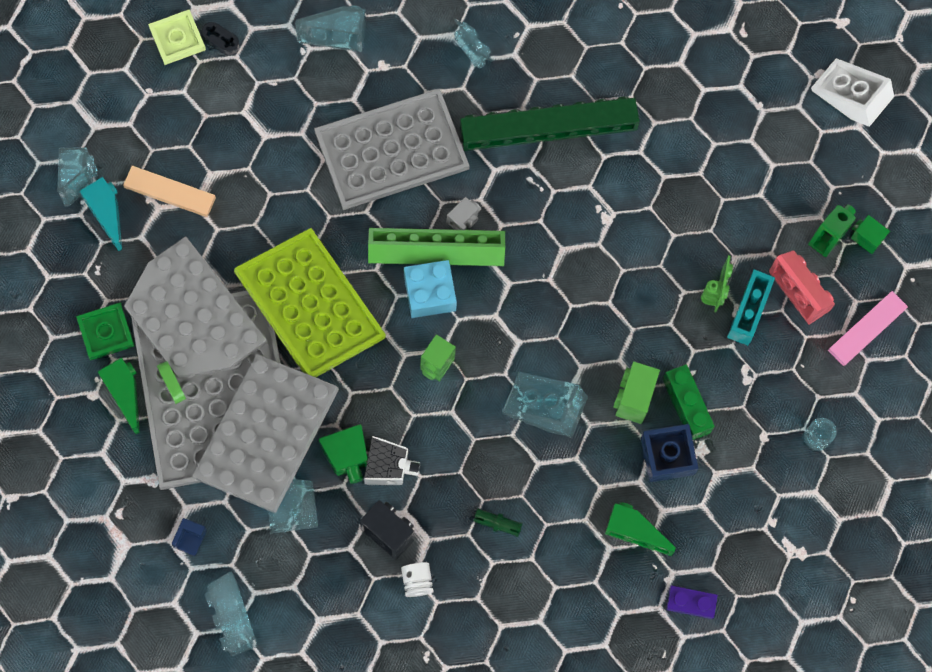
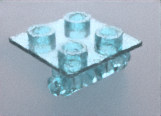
(468, 40)

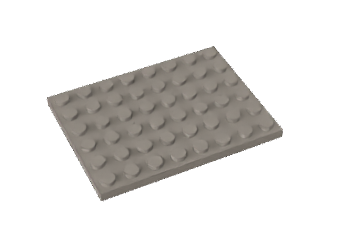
(186, 428)

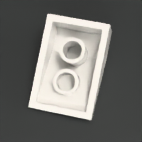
(854, 91)

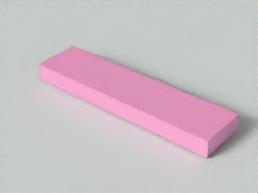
(868, 328)

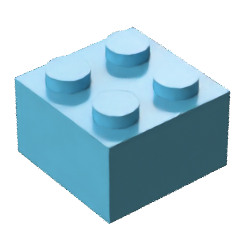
(430, 289)

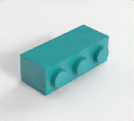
(751, 307)

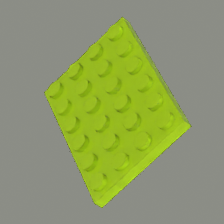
(310, 303)

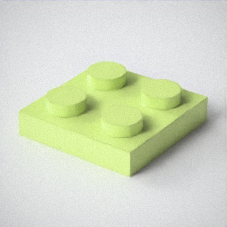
(177, 37)

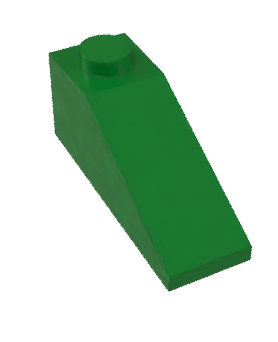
(122, 386)
(634, 528)

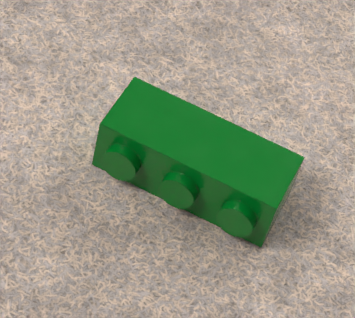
(688, 401)

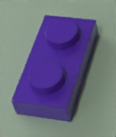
(691, 602)

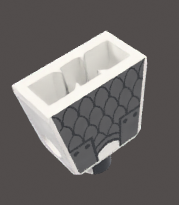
(388, 463)

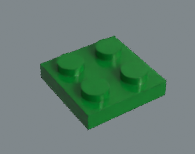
(105, 331)

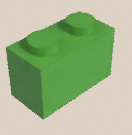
(437, 358)

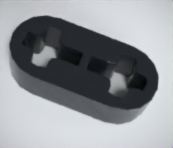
(217, 42)

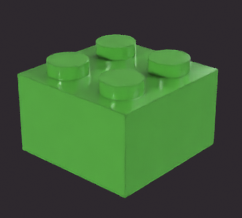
(638, 389)

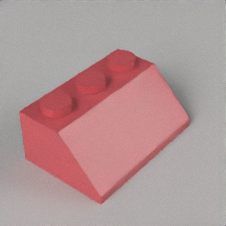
(801, 286)

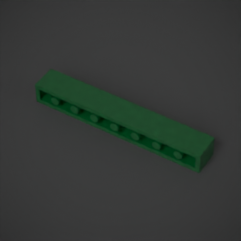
(549, 123)

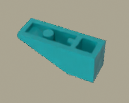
(103, 204)

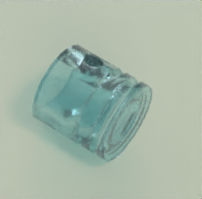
(820, 434)

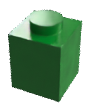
(869, 233)

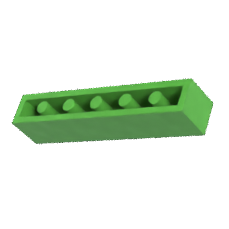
(436, 245)

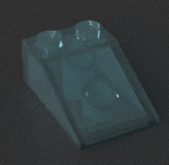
(334, 28)
(546, 403)

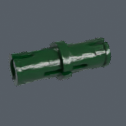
(498, 522)

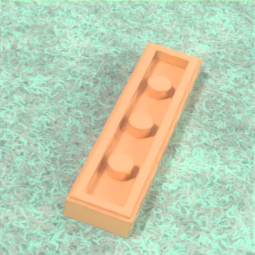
(169, 191)

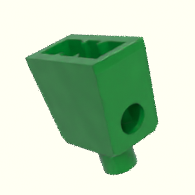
(836, 225)
(346, 452)

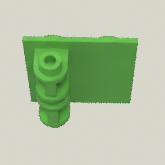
(717, 291)

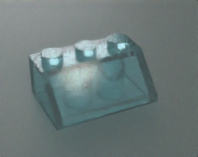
(231, 615)

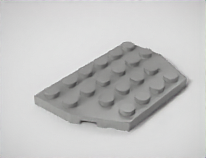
(191, 314)

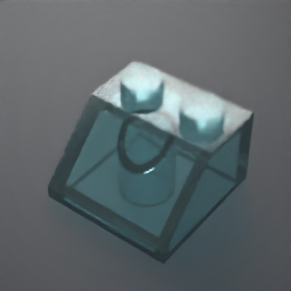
(74, 173)
(296, 509)

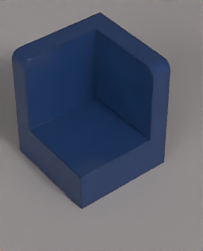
(189, 537)

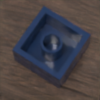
(669, 453)

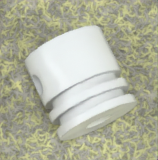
(417, 579)

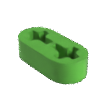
(171, 382)

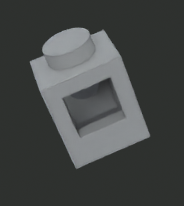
(463, 215)

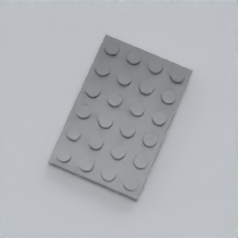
(391, 149)
(265, 433)

